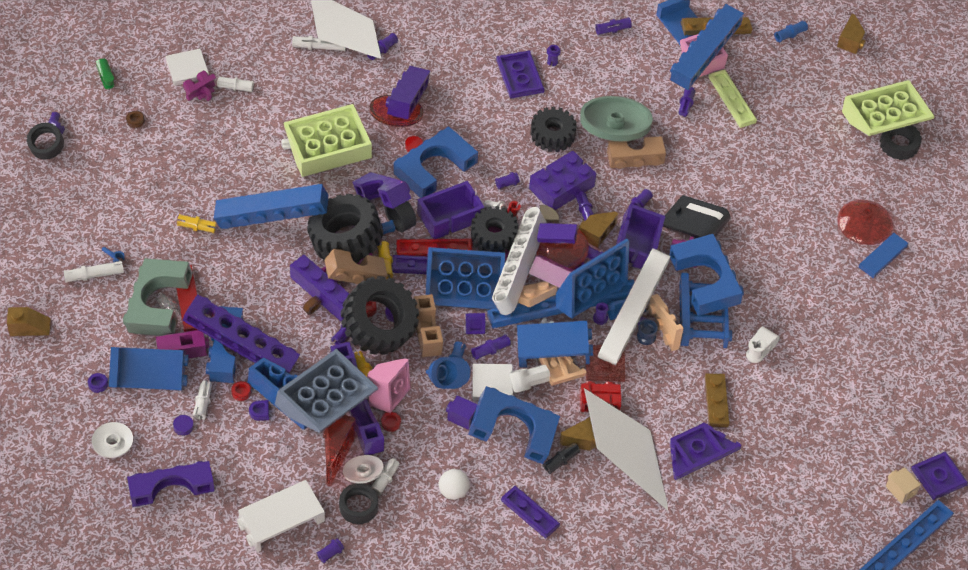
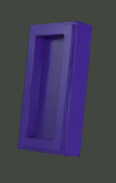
(557, 233)

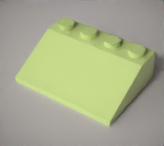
(886, 108)
(328, 140)

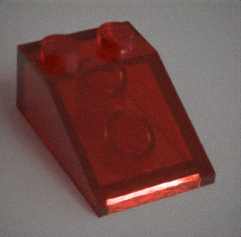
(338, 441)

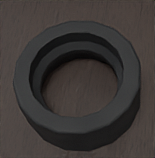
(40, 129)
(402, 216)
(358, 517)

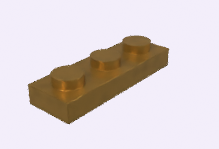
(716, 400)

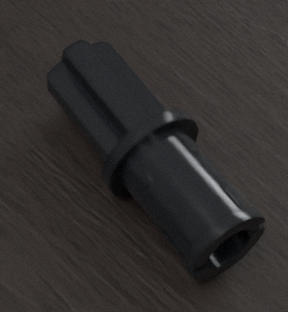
(561, 458)

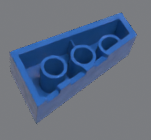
(268, 379)

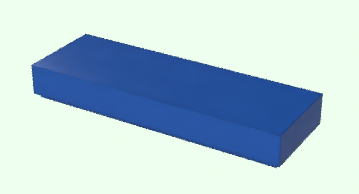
(883, 255)

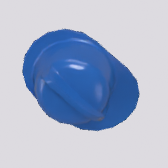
(449, 372)

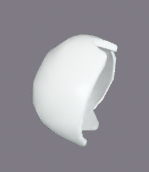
(454, 484)

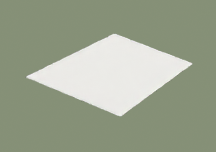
(345, 27)
(626, 445)

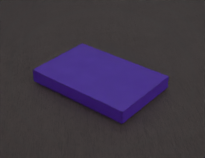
(520, 74)

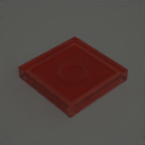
(604, 371)

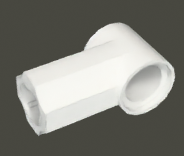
(525, 378)

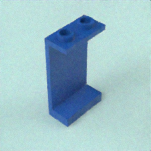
(671, 14)
(554, 340)
(148, 368)

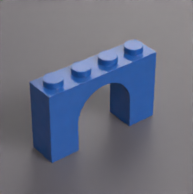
(444, 144)
(708, 252)
(540, 422)

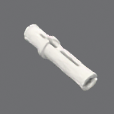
(310, 42)
(94, 271)

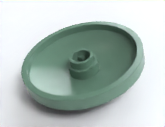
(616, 118)

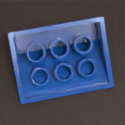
(463, 277)
(594, 280)

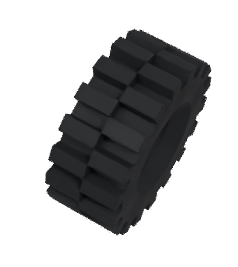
(553, 139)
(494, 241)

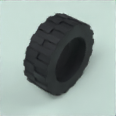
(897, 151)

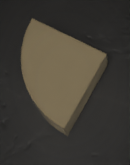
(549, 214)

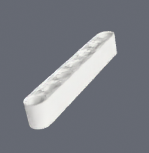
(518, 262)
(634, 307)

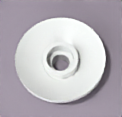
(110, 433)
(363, 469)

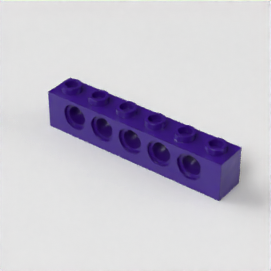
(230, 336)

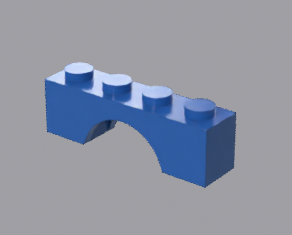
(222, 364)

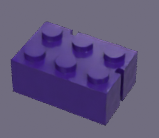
(562, 180)
(449, 209)
(643, 232)

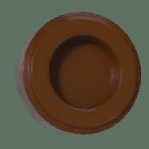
(135, 119)
(312, 305)

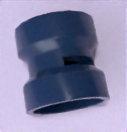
(647, 332)

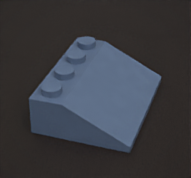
(324, 392)

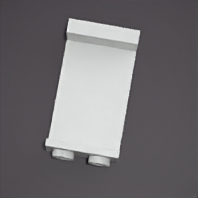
(279, 513)

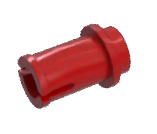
(514, 208)

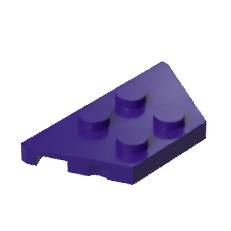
(698, 449)

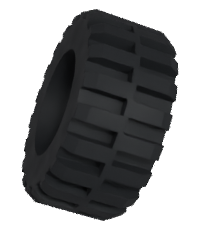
(344, 212)
(364, 331)

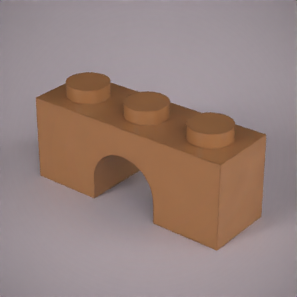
(623, 156)
(343, 268)
(428, 333)

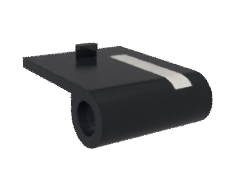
(696, 217)

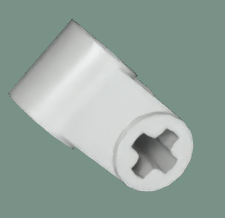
(761, 345)

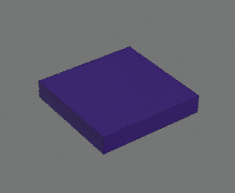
(939, 475)

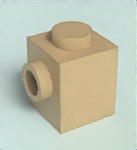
(902, 485)

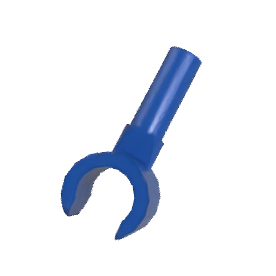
(118, 254)

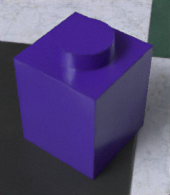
(461, 412)

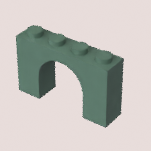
(153, 276)

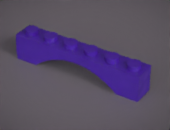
(366, 425)

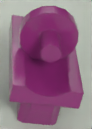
(201, 89)

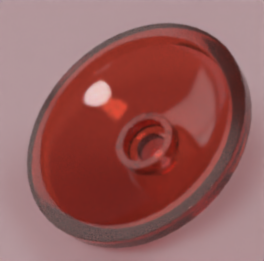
(379, 113)
(865, 222)
(566, 254)

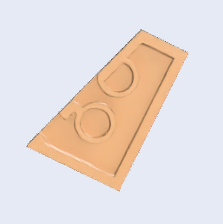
(666, 323)

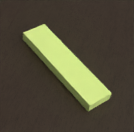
(732, 98)

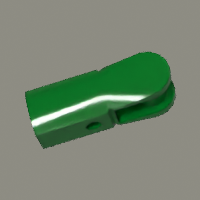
(105, 73)

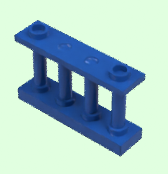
(688, 317)

